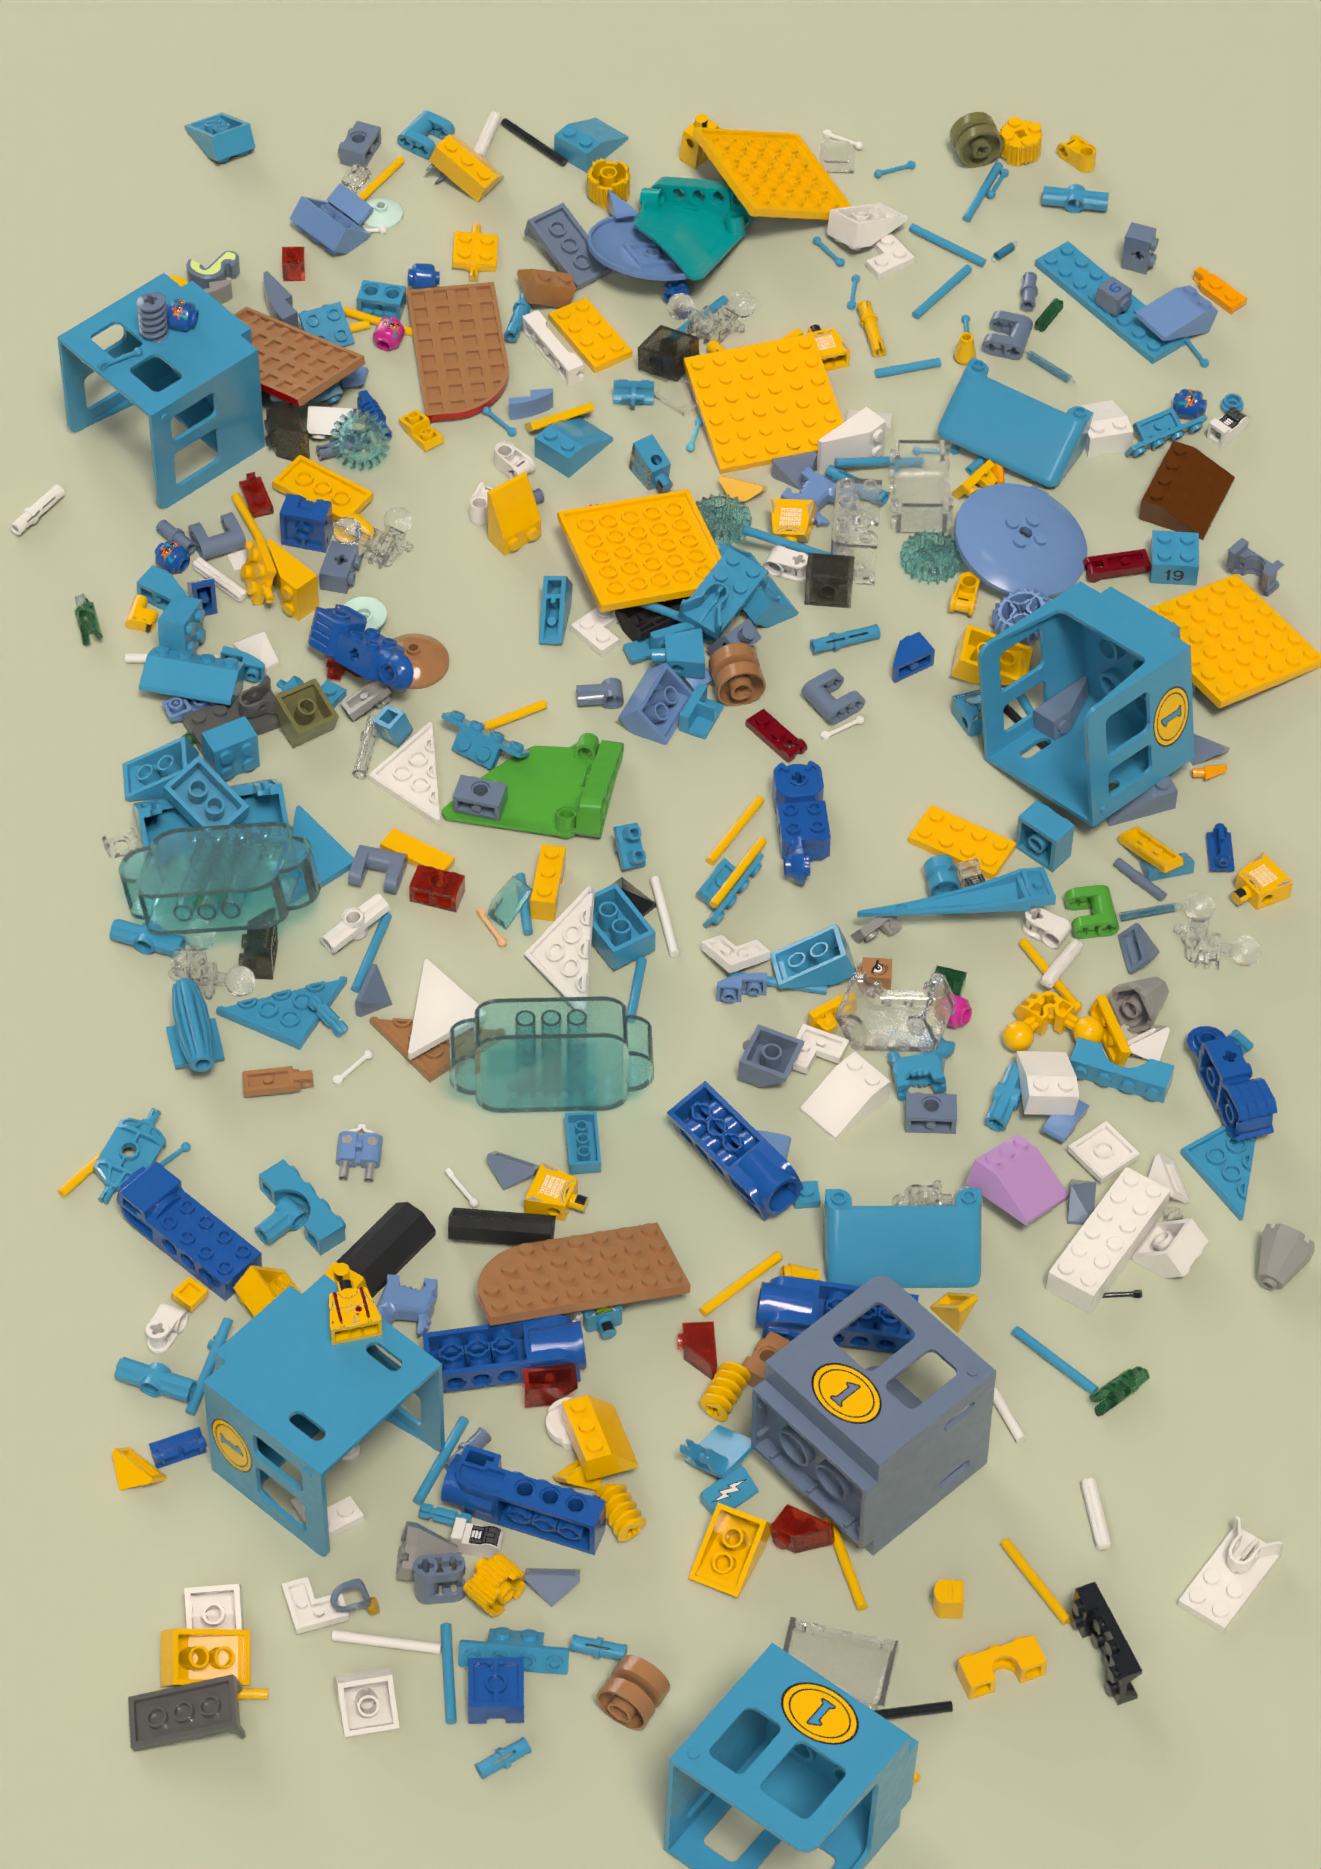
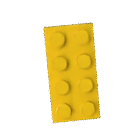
(590, 335)
(316, 482)
(962, 840)

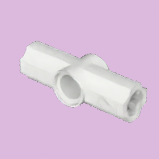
(355, 923)

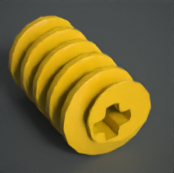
(724, 1390)
(621, 1511)

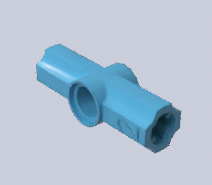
(1075, 198)
(143, 940)
(1005, 1099)
(154, 1379)

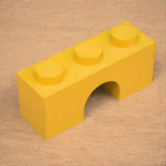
(547, 881)
(1020, 1656)

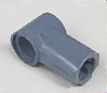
(607, 693)

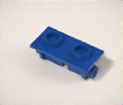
(1220, 849)
(178, 1447)

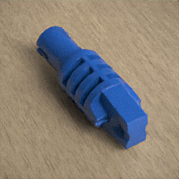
(366, 402)

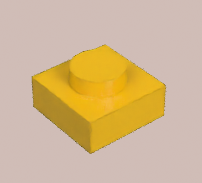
(190, 1294)

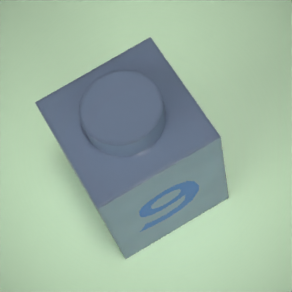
(1114, 296)

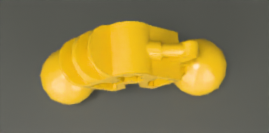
(1049, 1009)

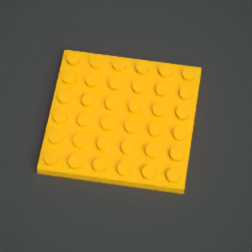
(772, 173)
(763, 401)
(641, 548)
(1237, 641)

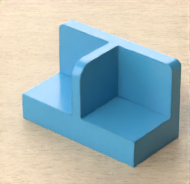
(699, 713)

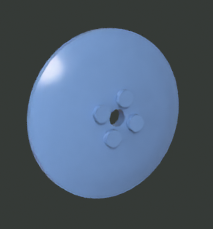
(631, 252)
(1006, 560)

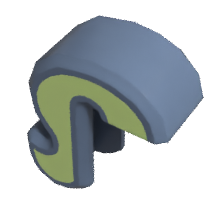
(225, 265)

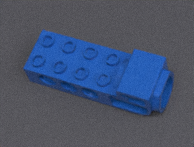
(736, 1151)
(185, 1229)
(795, 1303)
(497, 1353)
(523, 1503)

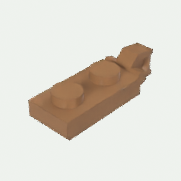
(275, 1081)

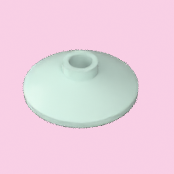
(385, 213)
(371, 608)

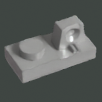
(369, 695)
(887, 924)

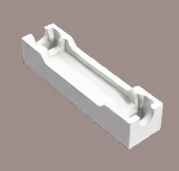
(563, 362)

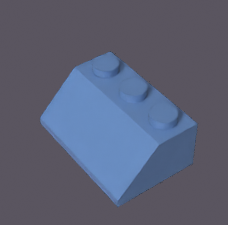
(328, 225)
(656, 704)

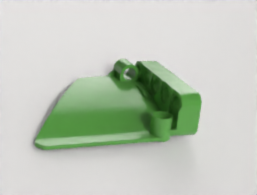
(555, 789)

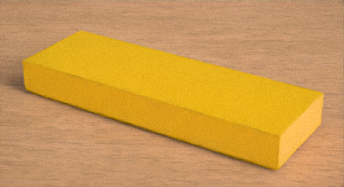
(558, 417)
(1150, 849)
(417, 851)
(1113, 1038)

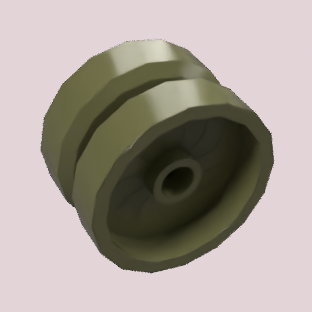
(976, 139)

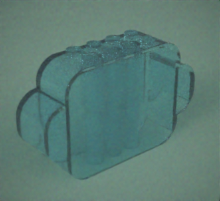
(219, 878)
(551, 1054)

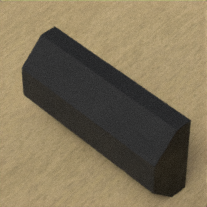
(639, 622)
(499, 1226)
(389, 1245)

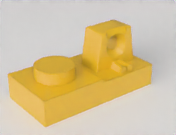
(982, 476)
(824, 1015)

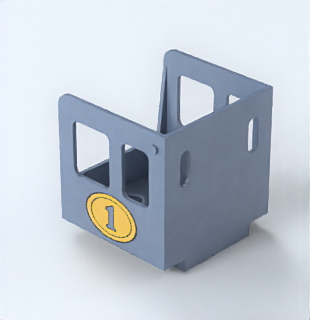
(857, 1434)

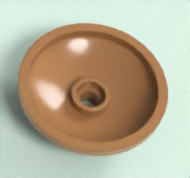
(427, 657)

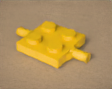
(475, 251)
(258, 572)

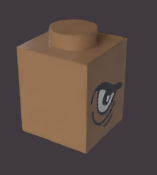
(877, 970)

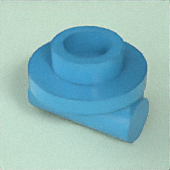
(1241, 1040)

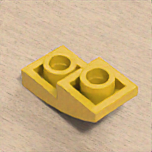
(420, 430)

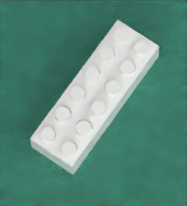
(1108, 1240)

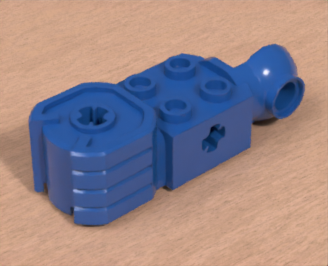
(343, 636)
(800, 817)
(1243, 1102)

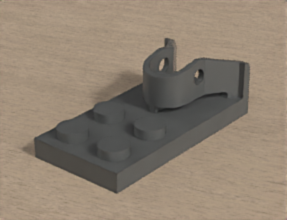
(254, 703)
(185, 1713)

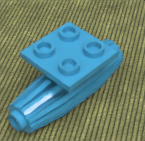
(194, 1036)

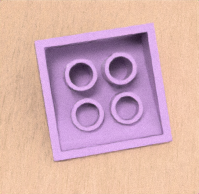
(1017, 1180)

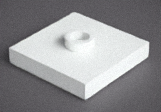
(1103, 1152)

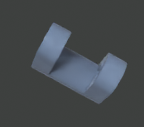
(1015, 342)
(220, 544)
(834, 710)
(378, 859)
(428, 1579)

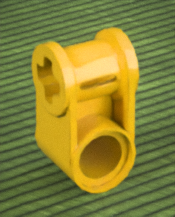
(1078, 153)
(965, 594)

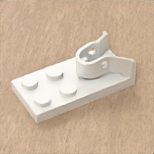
(1230, 1577)

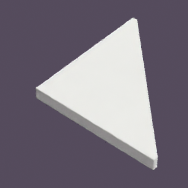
(412, 774)
(565, 948)
(437, 1010)

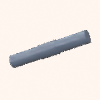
(1140, 879)

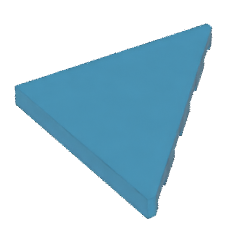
(328, 854)
(284, 1013)
(1223, 1166)

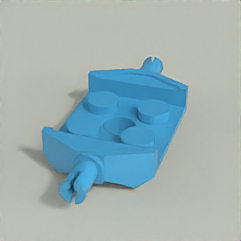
(115, 1167)

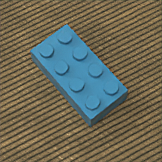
(582, 1142)

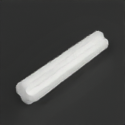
(488, 133)
(220, 579)
(1061, 963)
(1096, 1514)

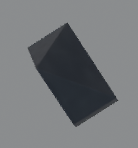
(639, 900)

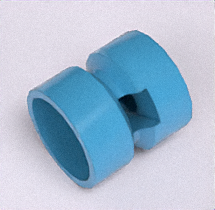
(941, 875)

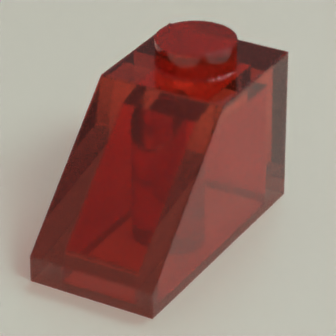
(293, 263)
(699, 1346)
(548, 1384)
(800, 1531)

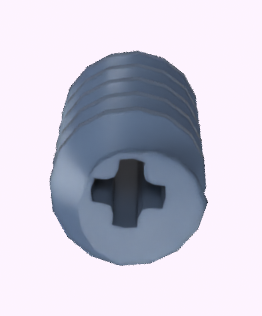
(152, 317)

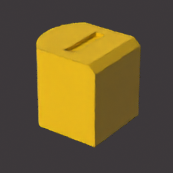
(948, 1599)

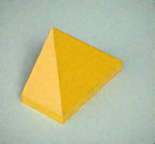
(740, 488)
(954, 1308)
(134, 1470)
(575, 1476)

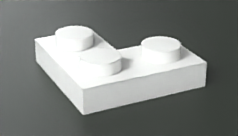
(892, 257)
(594, 630)
(734, 957)
(819, 1044)
(341, 1515)
(307, 1611)

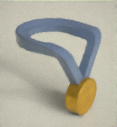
(370, 1602)

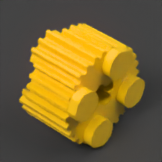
(1021, 141)
(606, 176)
(495, 1583)

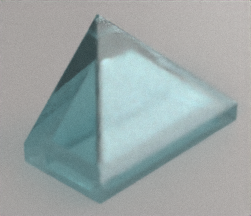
(508, 902)

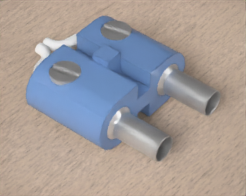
(359, 1150)

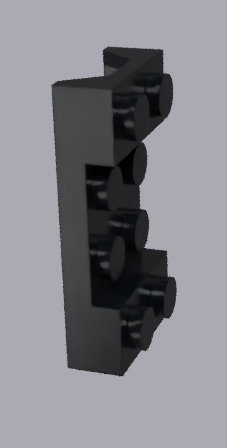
(1094, 1619)

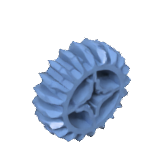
(1015, 608)

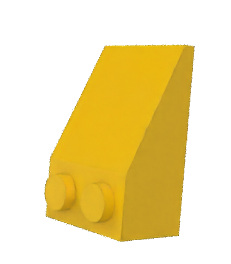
(512, 515)
(293, 583)
(1013, 661)
(730, 1550)
(204, 1655)

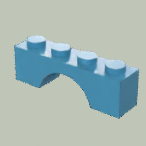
(1148, 1080)
(323, 1227)

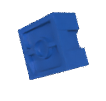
(306, 523)
(496, 1689)

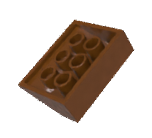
(1185, 491)

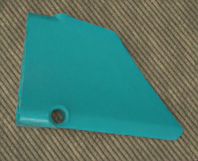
(690, 225)

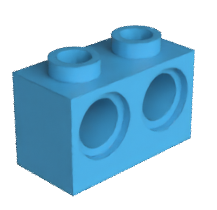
(381, 299)

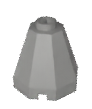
(1138, 1002)
(1282, 1255)
(420, 1542)

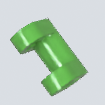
(1104, 919)

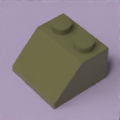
(305, 712)

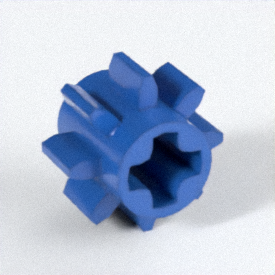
(674, 287)

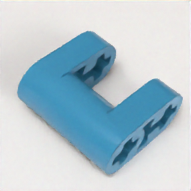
(414, 136)

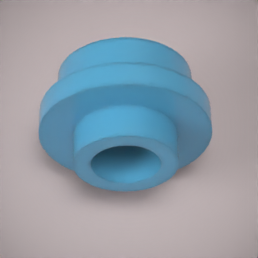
(1232, 401)

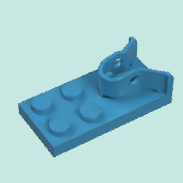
(723, 593)

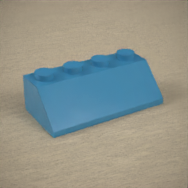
(768, 603)
(192, 675)

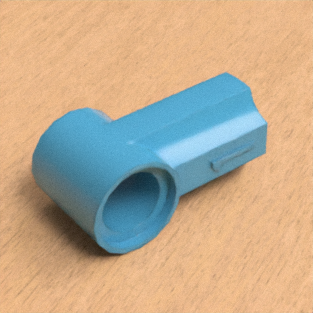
(285, 1217)

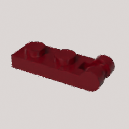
(1116, 564)
(775, 735)

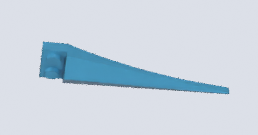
(1005, 893)

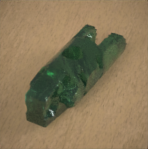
(87, 619)
(1119, 1389)

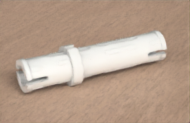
(30, 515)

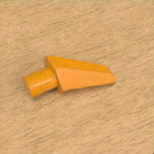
(998, 472)
(1209, 771)

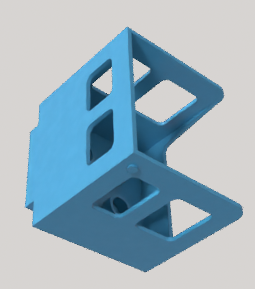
(197, 376)

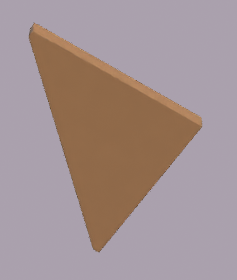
(398, 1033)

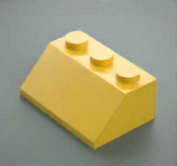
(465, 167)
(261, 1286)
(597, 1437)

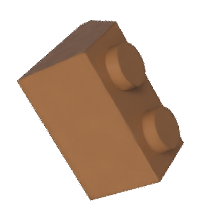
(546, 287)

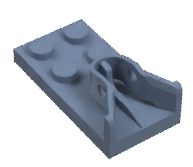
(566, 244)

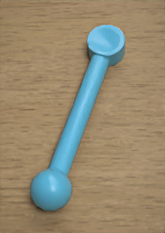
(698, 422)

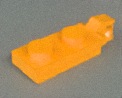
(1218, 290)

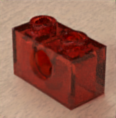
(437, 888)

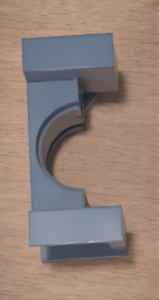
(1245, 561)

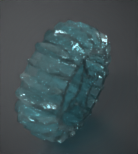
(342, 428)
(725, 518)
(930, 557)

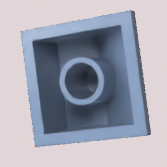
(768, 1057)

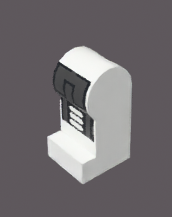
(1228, 426)
(476, 1539)

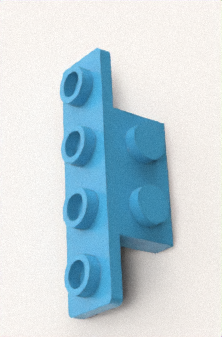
(1159, 428)
(641, 650)
(479, 743)
(717, 879)
(513, 1644)

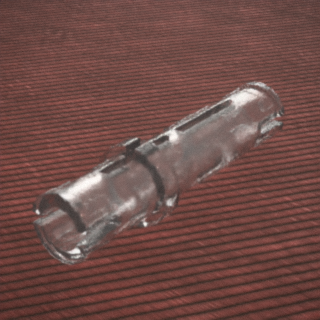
(367, 746)

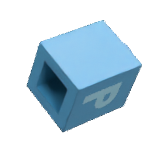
(392, 725)

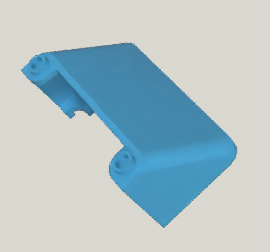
(1014, 427)
(263, 797)
(907, 1243)

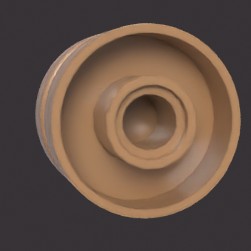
(737, 674)
(633, 1692)

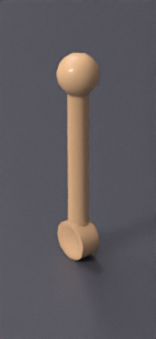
(501, 941)

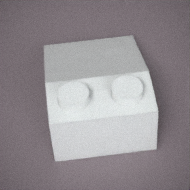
(863, 224)
(1109, 430)
(855, 438)
(1047, 1083)
(846, 1096)
(214, 1607)

